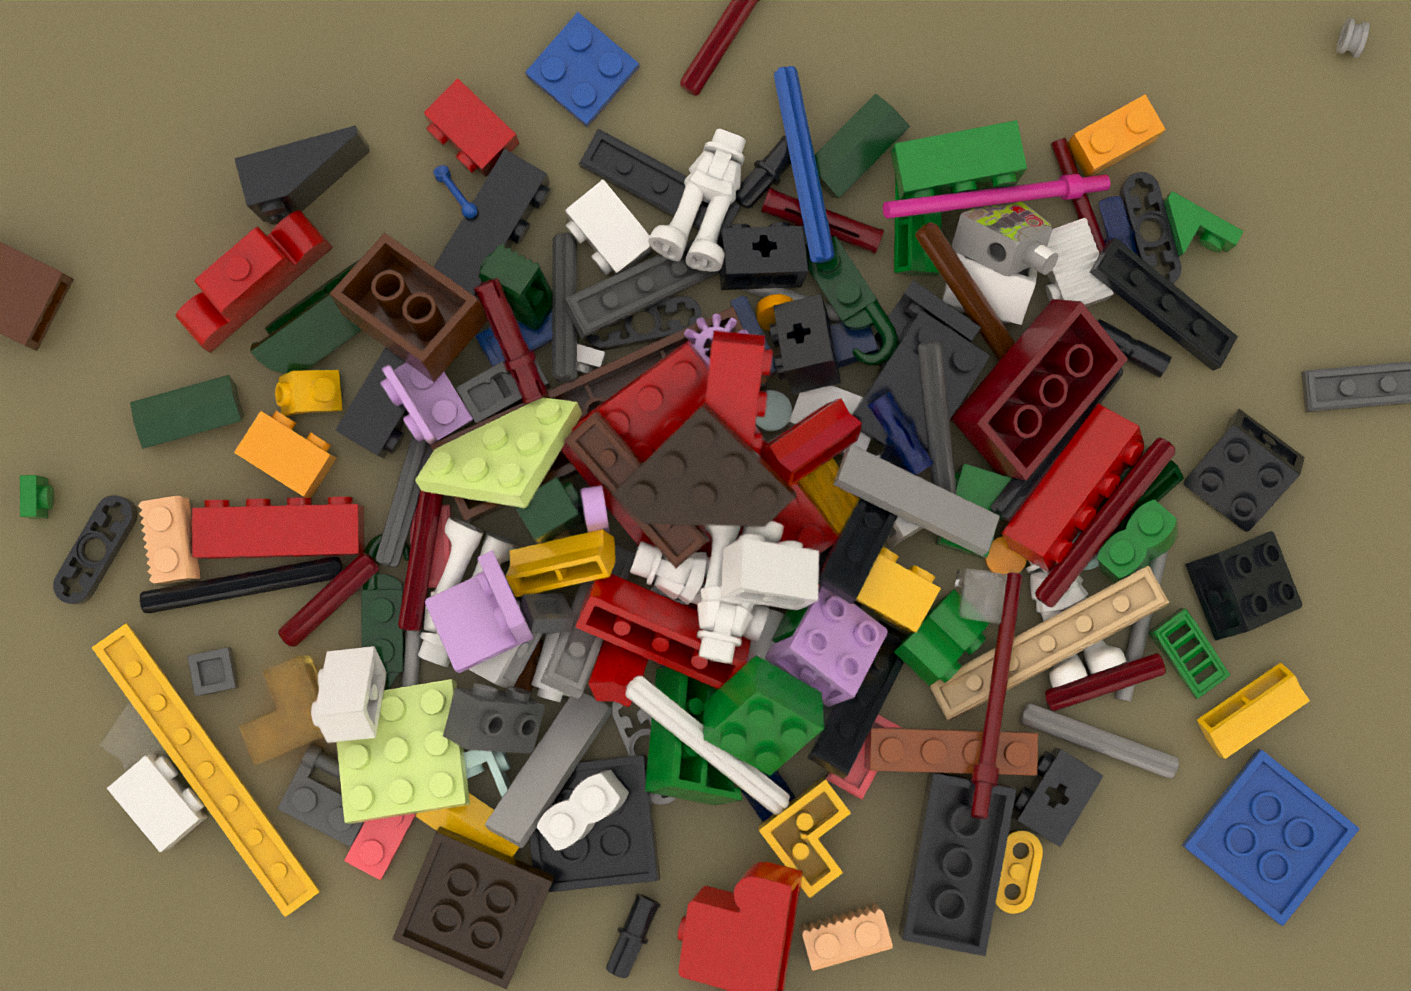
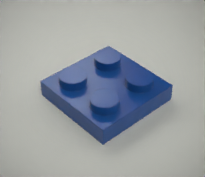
(582, 69)

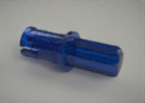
(1117, 222)

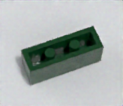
(552, 510)

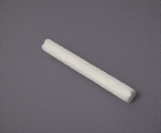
(691, 733)

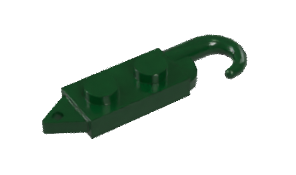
(853, 300)
(380, 616)

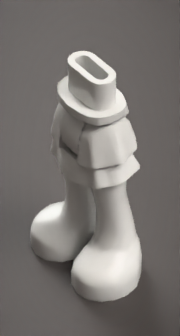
(713, 180)
(464, 542)
(686, 581)
(720, 617)
(1097, 657)

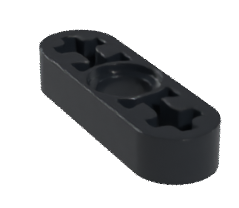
(1153, 198)
(656, 334)
(89, 581)

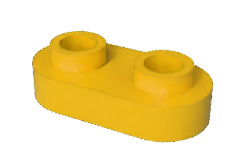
(1020, 871)

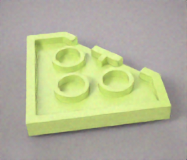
(502, 458)

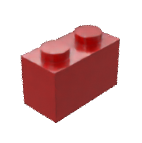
(470, 128)

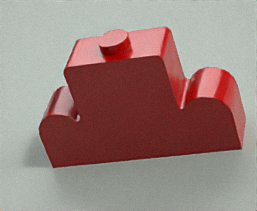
(250, 278)
(744, 935)

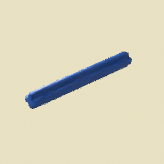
(804, 165)

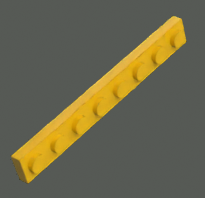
(206, 769)

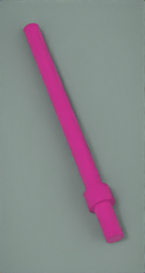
(1066, 188)

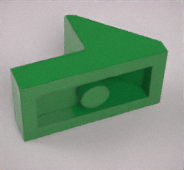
(1190, 220)

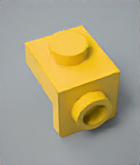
(309, 392)

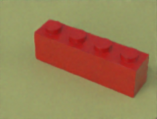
(734, 382)
(1074, 488)
(278, 530)
(653, 629)

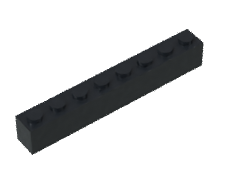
(502, 216)

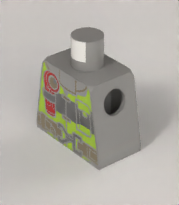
(1005, 238)

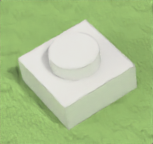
(589, 359)

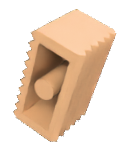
(169, 540)
(846, 937)

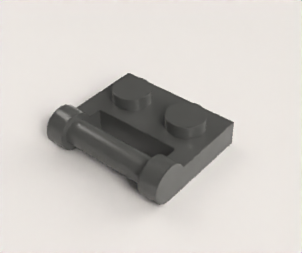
(317, 802)

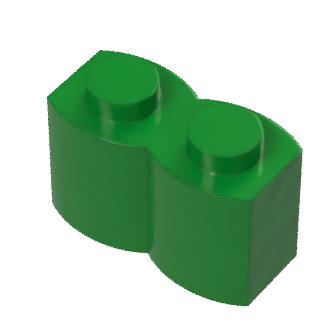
(1147, 536)
(941, 641)

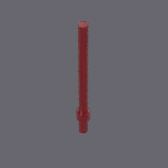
(985, 773)

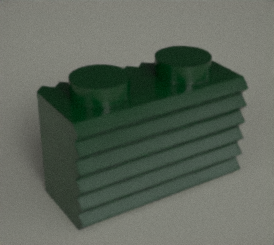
(522, 285)

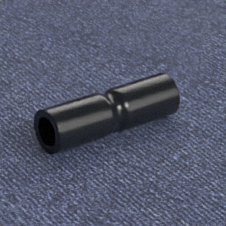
(1137, 351)

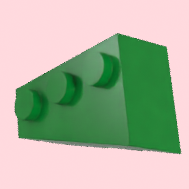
(959, 161)
(673, 765)

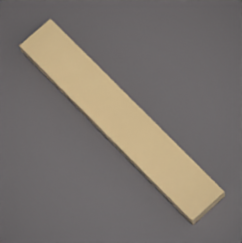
(1055, 640)

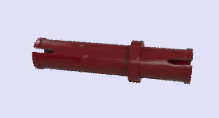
(841, 226)
(509, 337)

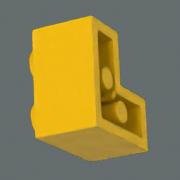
(897, 592)
(796, 833)

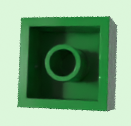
(763, 715)

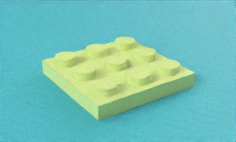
(409, 761)

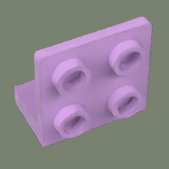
(432, 406)
(478, 617)
(830, 647)

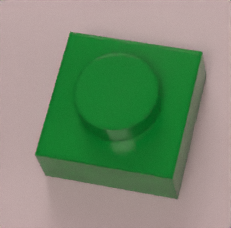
(35, 497)

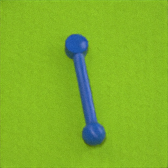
(443, 174)

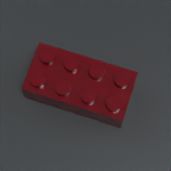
(1039, 388)

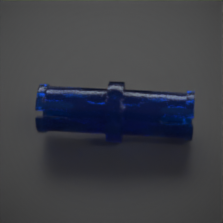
(900, 434)

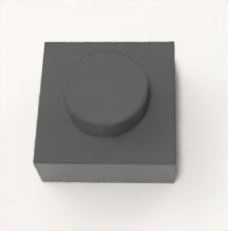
(547, 613)
(213, 671)

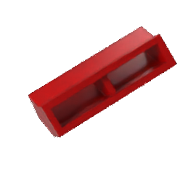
(812, 442)
(614, 671)

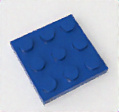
(1270, 837)

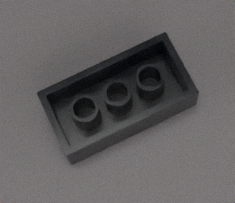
(956, 866)

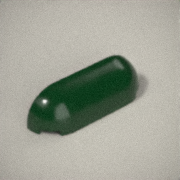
(305, 331)

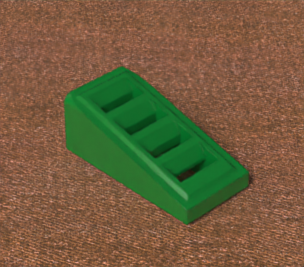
(1171, 624)

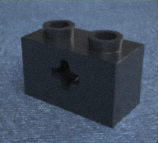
(780, 264)
(805, 344)
(1076, 786)

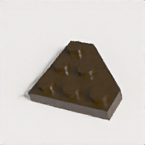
(705, 479)

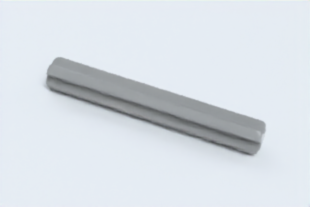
(1099, 740)

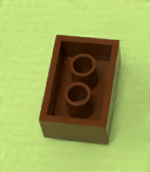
(409, 307)

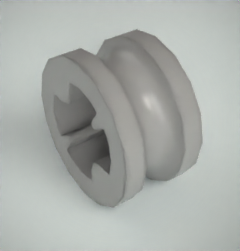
(1353, 37)

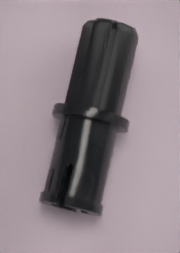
(764, 175)
(632, 936)

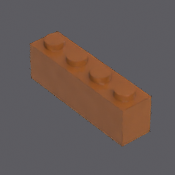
(947, 750)

